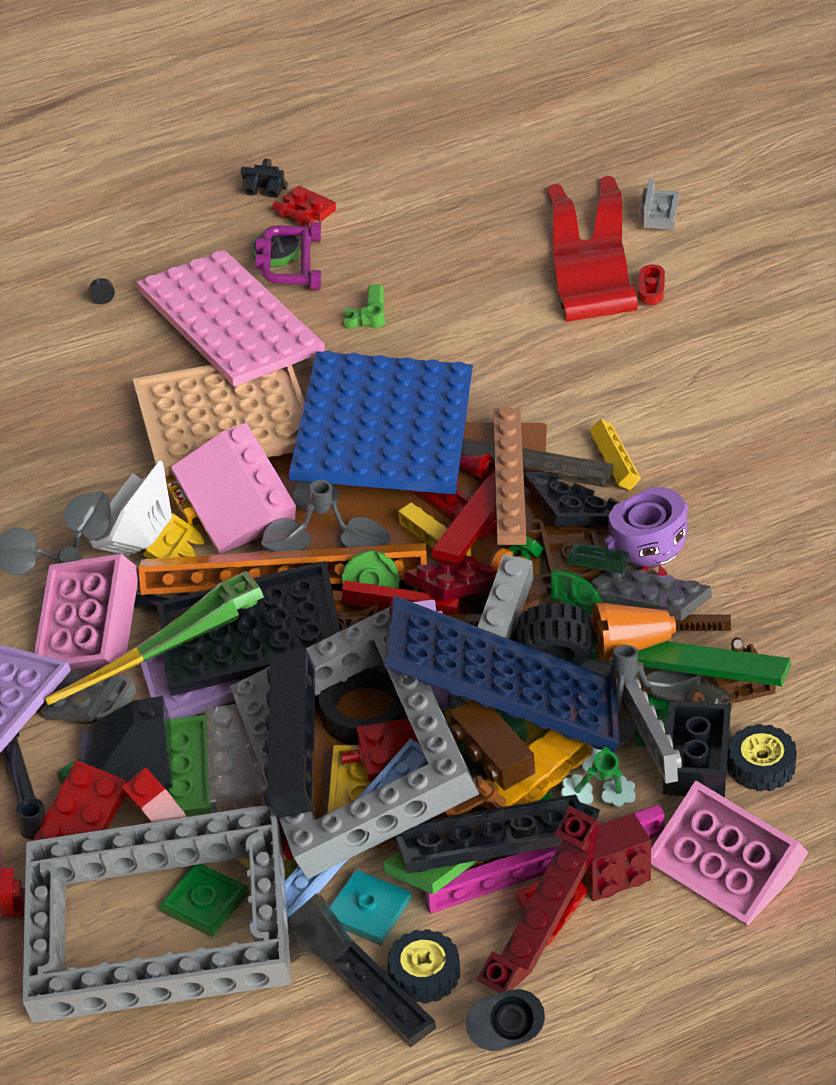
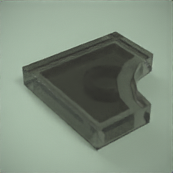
(317, 932)

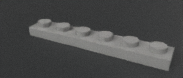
(651, 730)

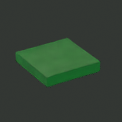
(204, 899)

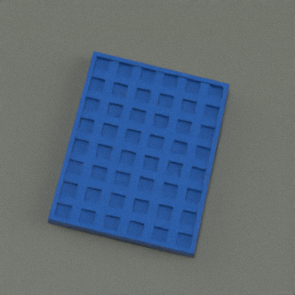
(383, 422)

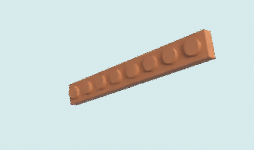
(509, 477)

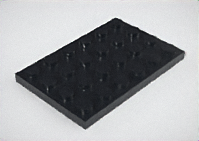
(291, 616)

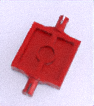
(379, 745)

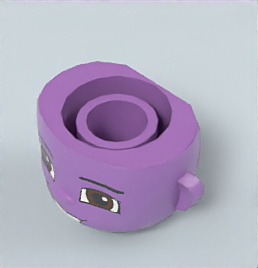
(649, 526)

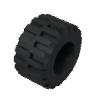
(558, 631)

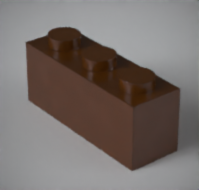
(492, 744)

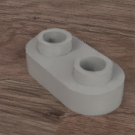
(119, 697)

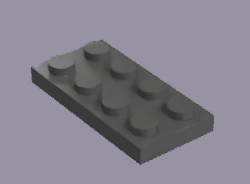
(652, 592)

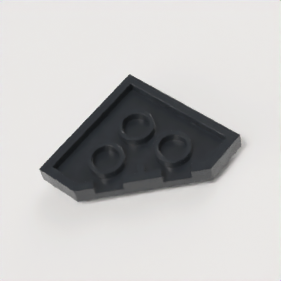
(568, 504)

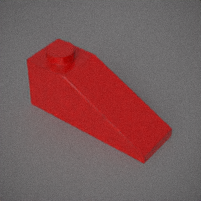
(151, 798)

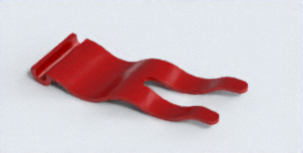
(593, 271)

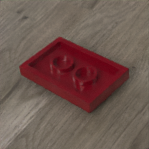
(452, 580)

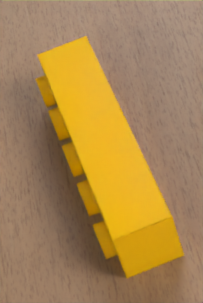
(614, 452)
(422, 525)

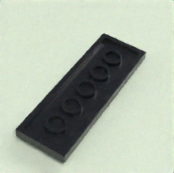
(483, 834)

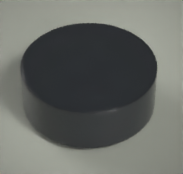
(101, 291)

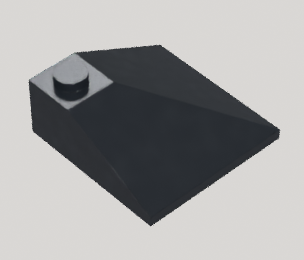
(131, 740)

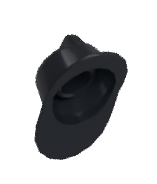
(505, 1020)

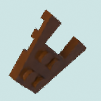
(556, 545)

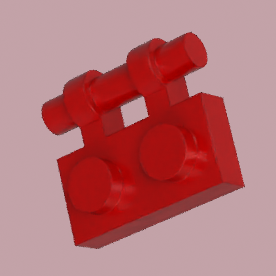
(304, 206)

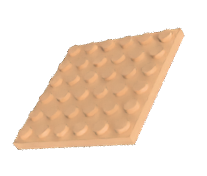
(198, 403)

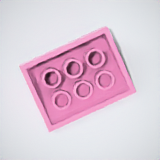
(233, 488)
(88, 611)
(726, 853)

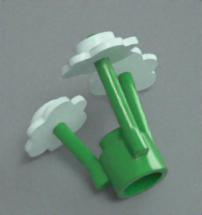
(604, 766)

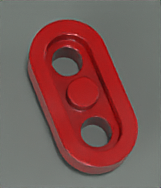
(651, 284)

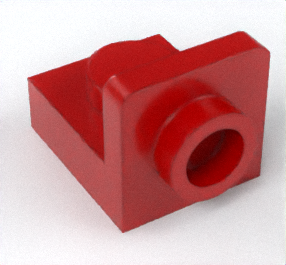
(11, 894)

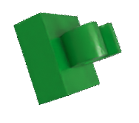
(531, 548)

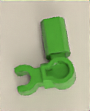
(371, 315)

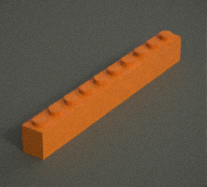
(206, 572)

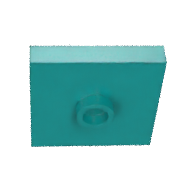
(370, 906)

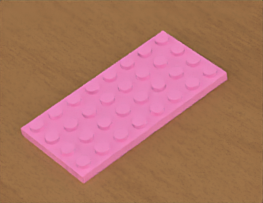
(230, 317)

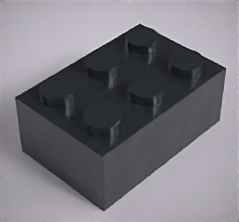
(702, 740)

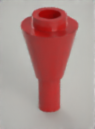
(478, 465)

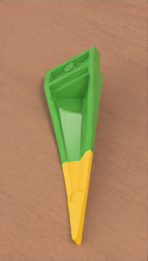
(206, 615)

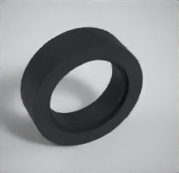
(345, 728)

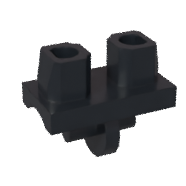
(263, 176)

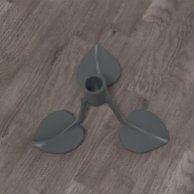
(320, 497)
(86, 514)
(625, 666)

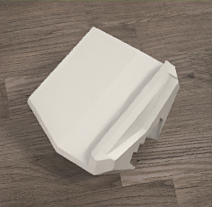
(137, 514)

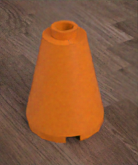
(629, 625)

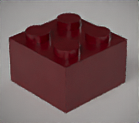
(619, 858)

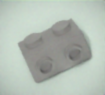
(658, 207)

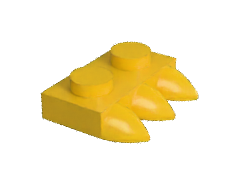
(175, 540)

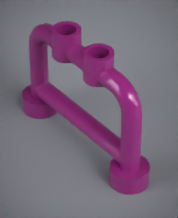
(308, 235)

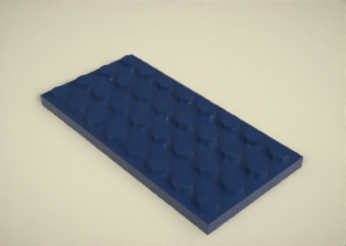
(501, 674)

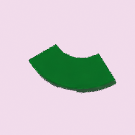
(573, 590)

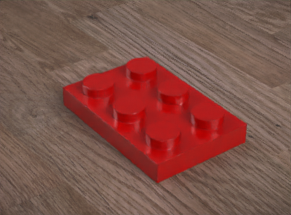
(83, 803)

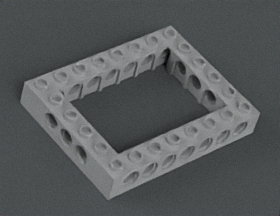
(391, 808)
(142, 848)

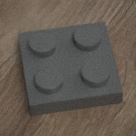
(81, 705)

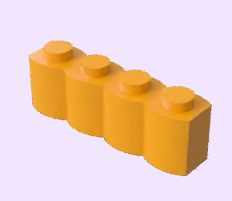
(553, 761)

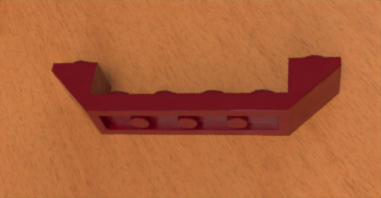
(546, 905)

